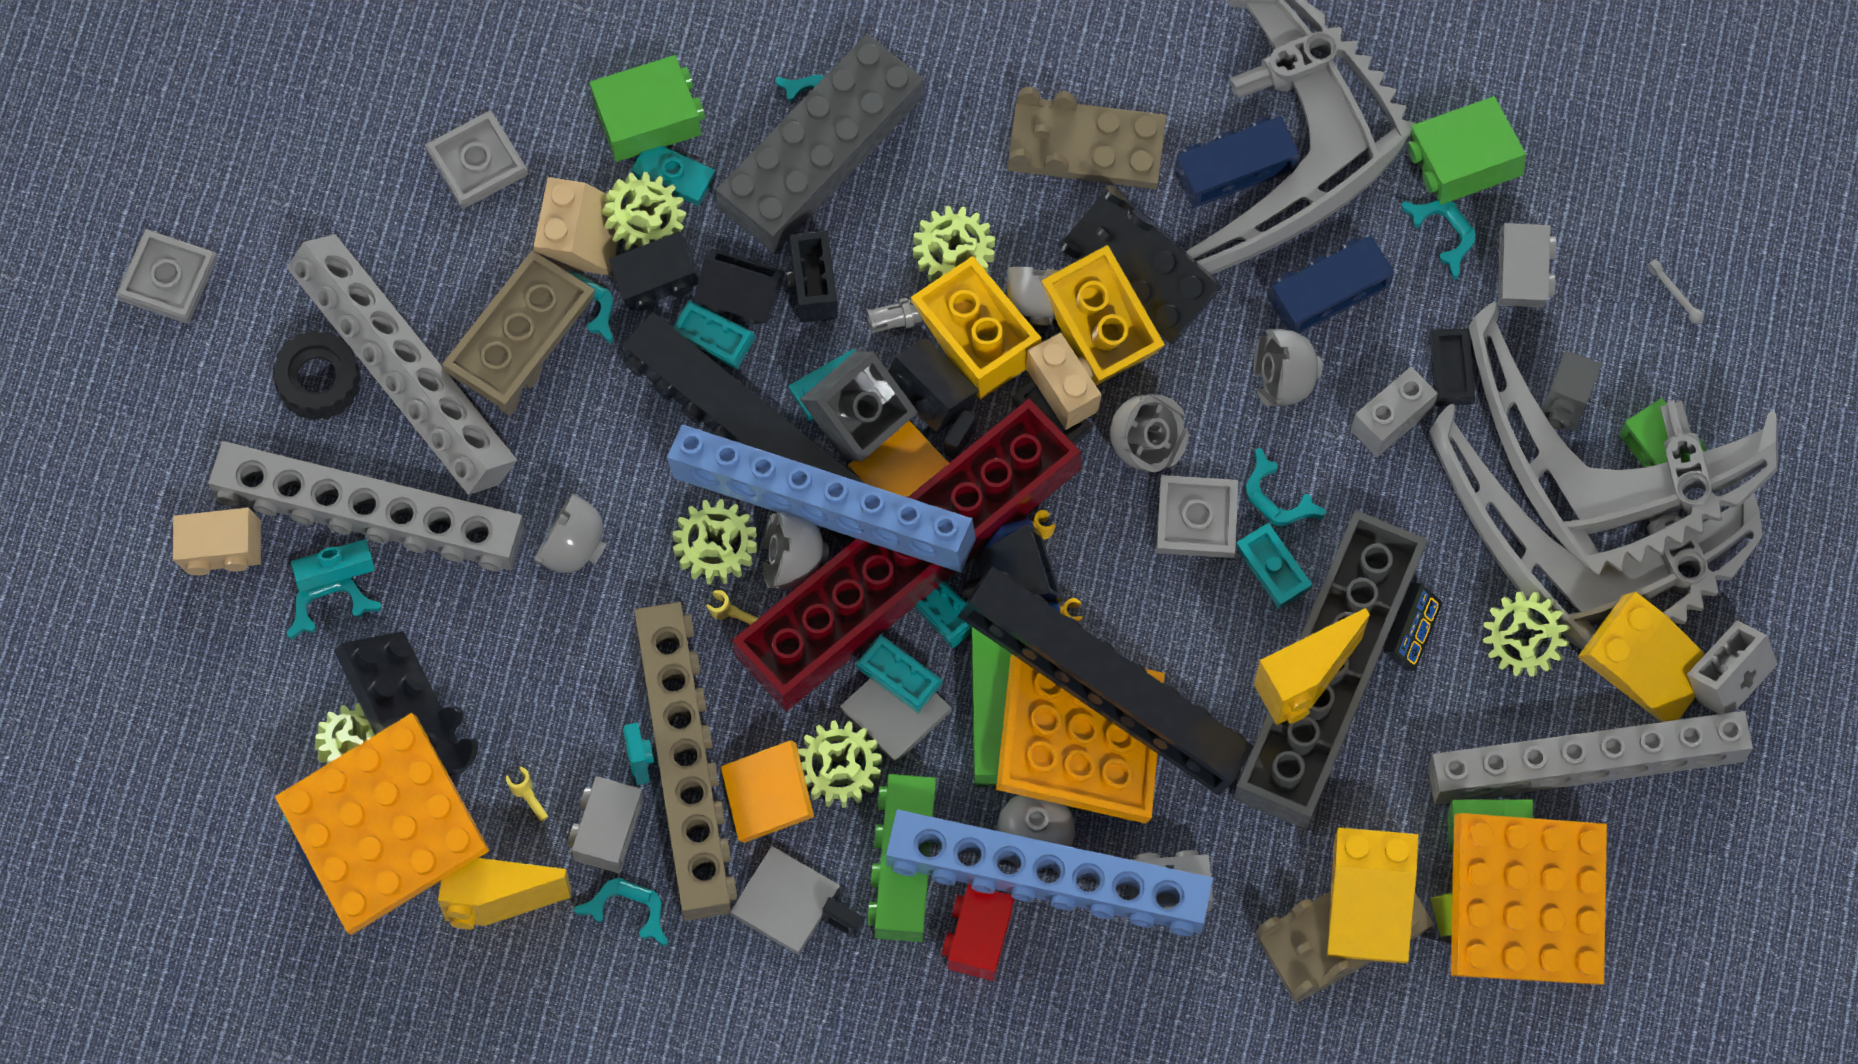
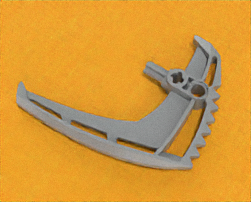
(1334, 126)
(1619, 497)
(1588, 593)

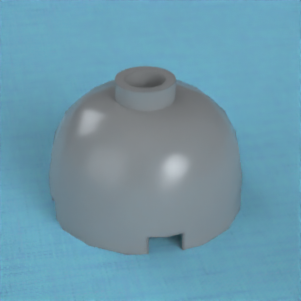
(1028, 295)
(1287, 367)
(1149, 432)
(572, 538)
(794, 550)
(1037, 821)

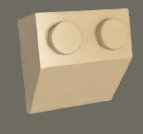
(573, 228)

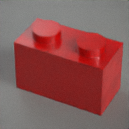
(979, 933)

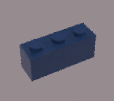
(1236, 161)
(1331, 284)

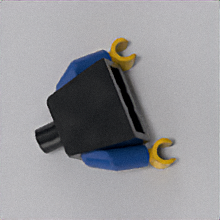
(1022, 554)

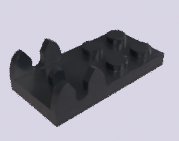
(1159, 270)
(393, 685)

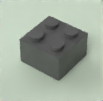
(858, 405)

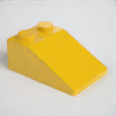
(1101, 315)
(976, 326)
(1645, 657)
(1299, 674)
(499, 890)
(1372, 895)

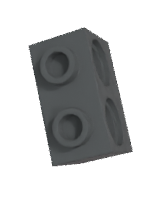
(1570, 391)

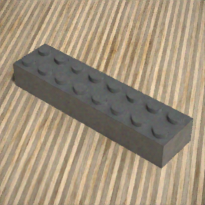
(1296, 759)

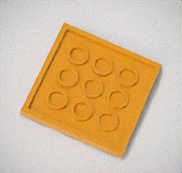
(1070, 753)
(381, 823)
(1528, 899)

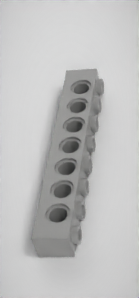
(401, 364)
(239, 463)
(1589, 757)

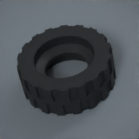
(309, 347)

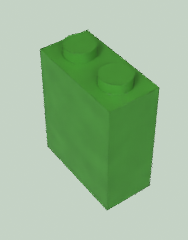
(647, 107)
(1466, 150)

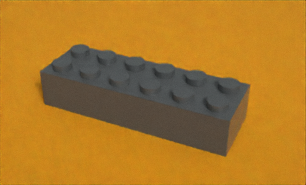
(820, 143)

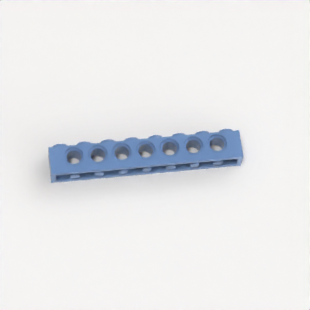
(822, 498)
(1070, 863)

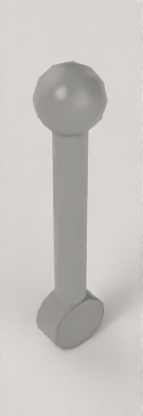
(1695, 315)

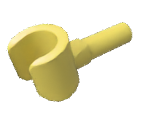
(728, 609)
(525, 790)

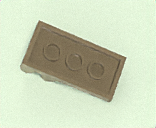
(1085, 141)
(518, 331)
(1300, 945)

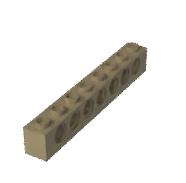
(697, 897)

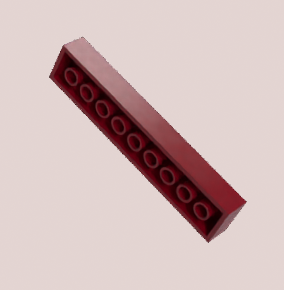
(874, 586)

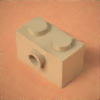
(1063, 380)
(217, 541)

